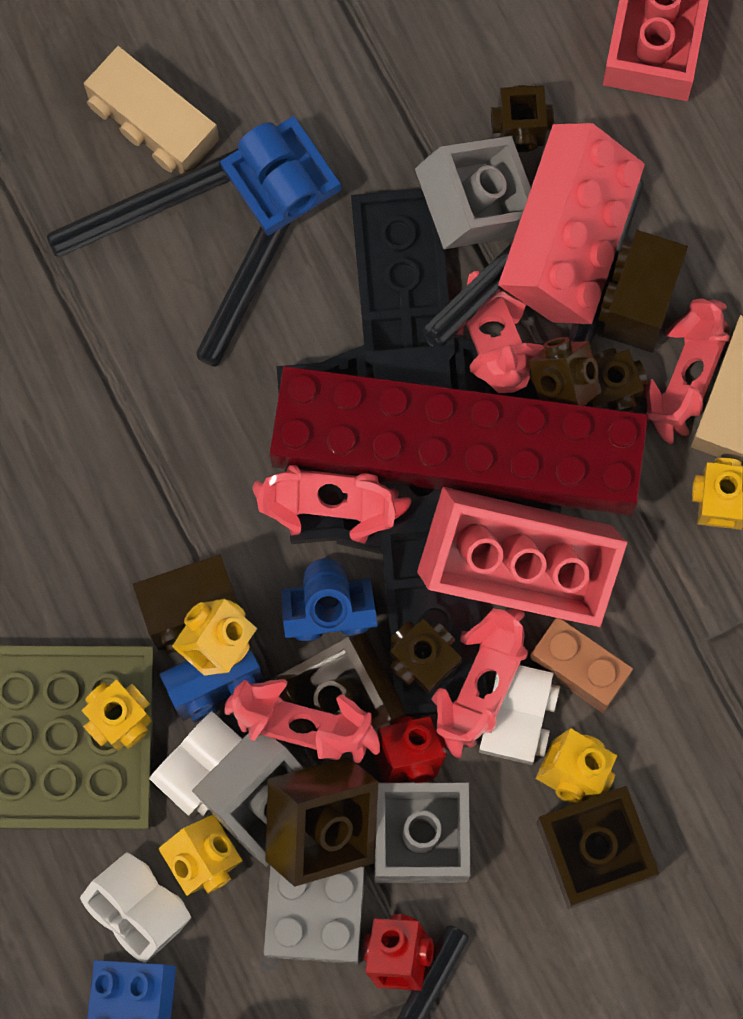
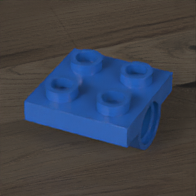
(279, 173)
(327, 603)
(198, 694)
(131, 990)

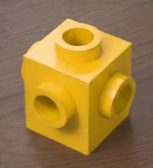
(715, 506)
(215, 636)
(126, 729)
(577, 767)
(201, 856)

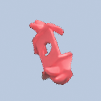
(704, 339)
(503, 358)
(297, 493)
(500, 651)
(265, 713)

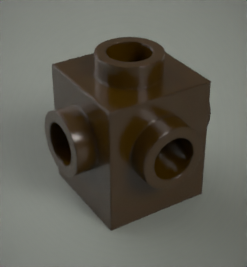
(523, 116)
(565, 372)
(619, 381)
(425, 672)

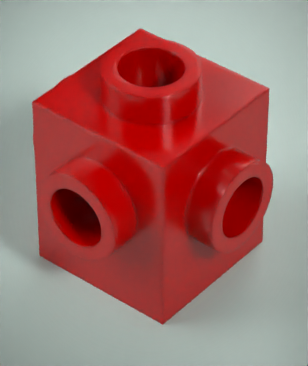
(410, 751)
(397, 953)

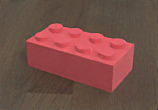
(656, 46)
(572, 223)
(521, 557)

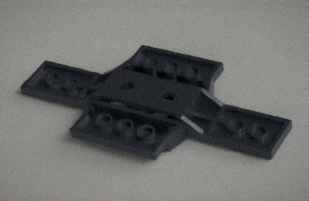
(400, 293)

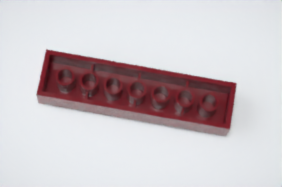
(459, 440)

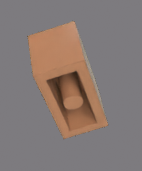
(580, 664)

